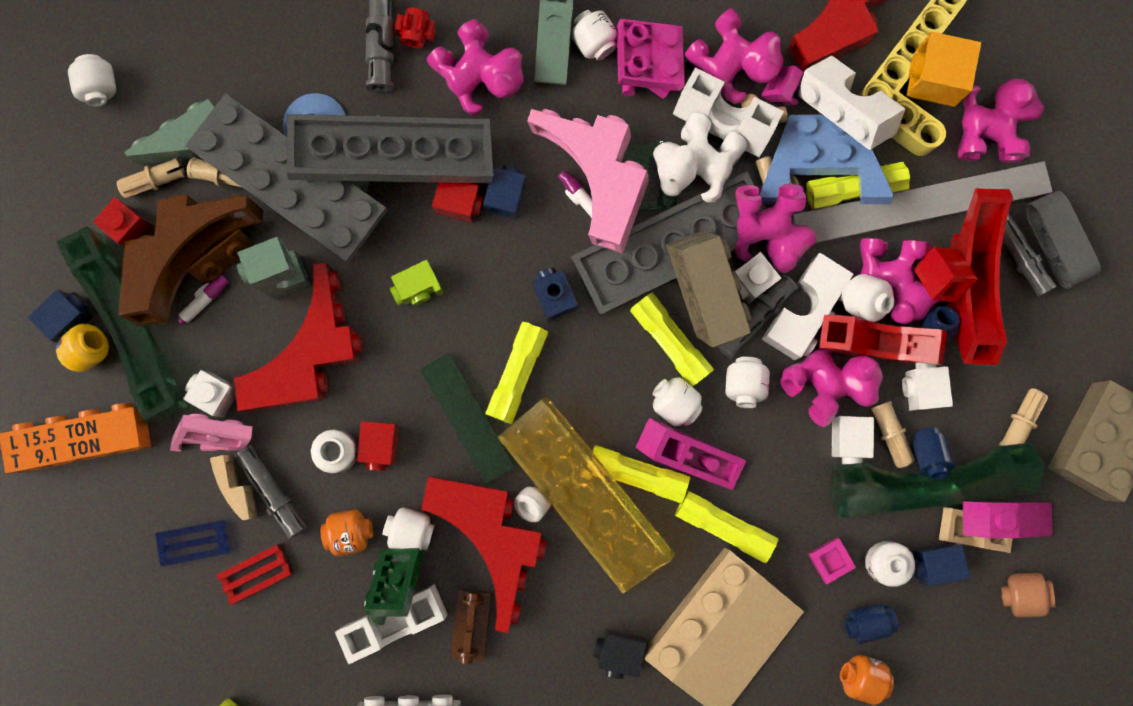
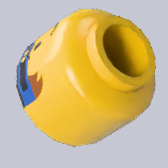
(82, 348)

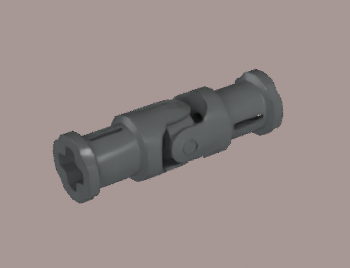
(380, 46)

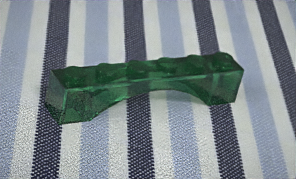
(143, 363)
(999, 474)

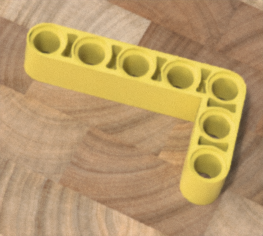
(899, 60)

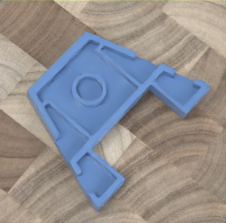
(822, 148)

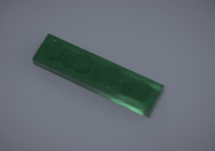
(467, 418)

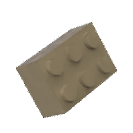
(709, 288)
(1100, 443)

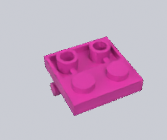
(649, 56)

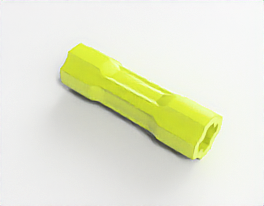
(833, 190)
(658, 323)
(517, 372)
(643, 475)
(727, 527)

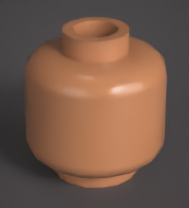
(1028, 595)

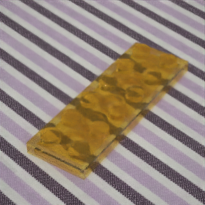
(586, 495)

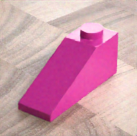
(689, 454)
(1007, 519)

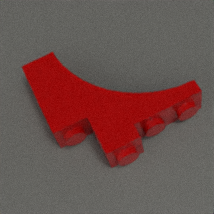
(836, 32)
(980, 243)
(296, 372)
(505, 548)

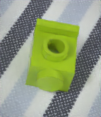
(415, 284)

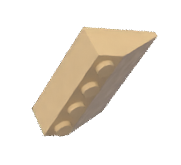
(722, 632)

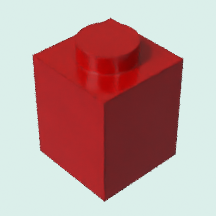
(458, 201)
(122, 222)
(945, 274)
(377, 445)

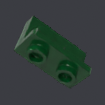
(393, 584)

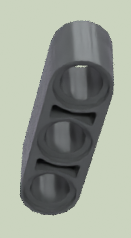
(1062, 239)

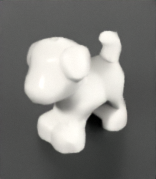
(680, 164)

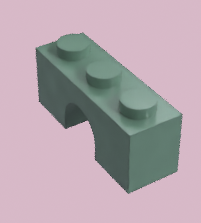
(273, 269)

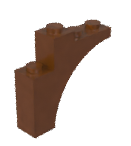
(182, 235)

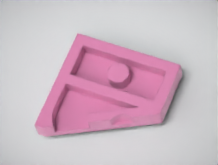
(211, 434)

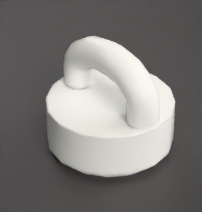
(531, 504)

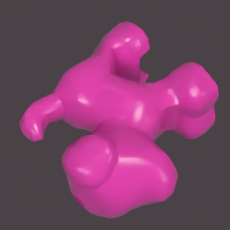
(759, 58)
(499, 72)
(1014, 103)
(784, 240)
(910, 296)
(857, 379)

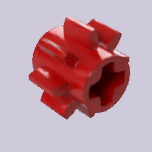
(415, 28)

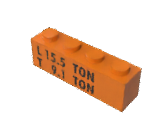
(74, 440)

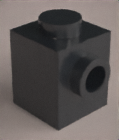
(619, 654)

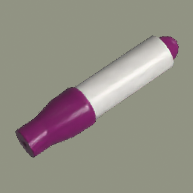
(576, 192)
(203, 297)

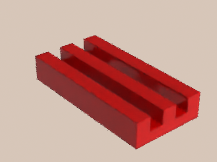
(228, 586)

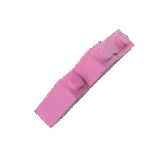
(599, 151)

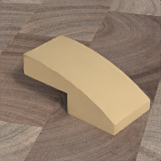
(238, 497)
(952, 531)

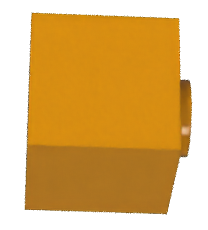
(943, 69)

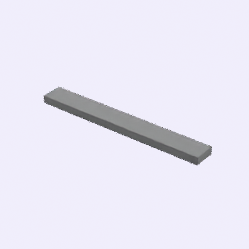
(922, 203)

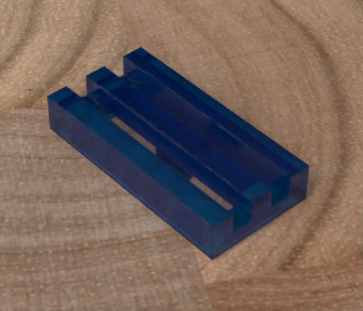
(220, 537)

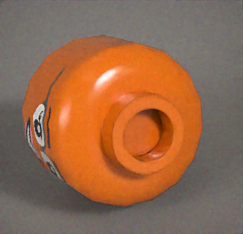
(346, 532)
(867, 680)

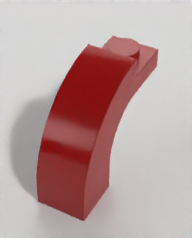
(882, 342)

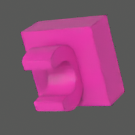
(783, 86)

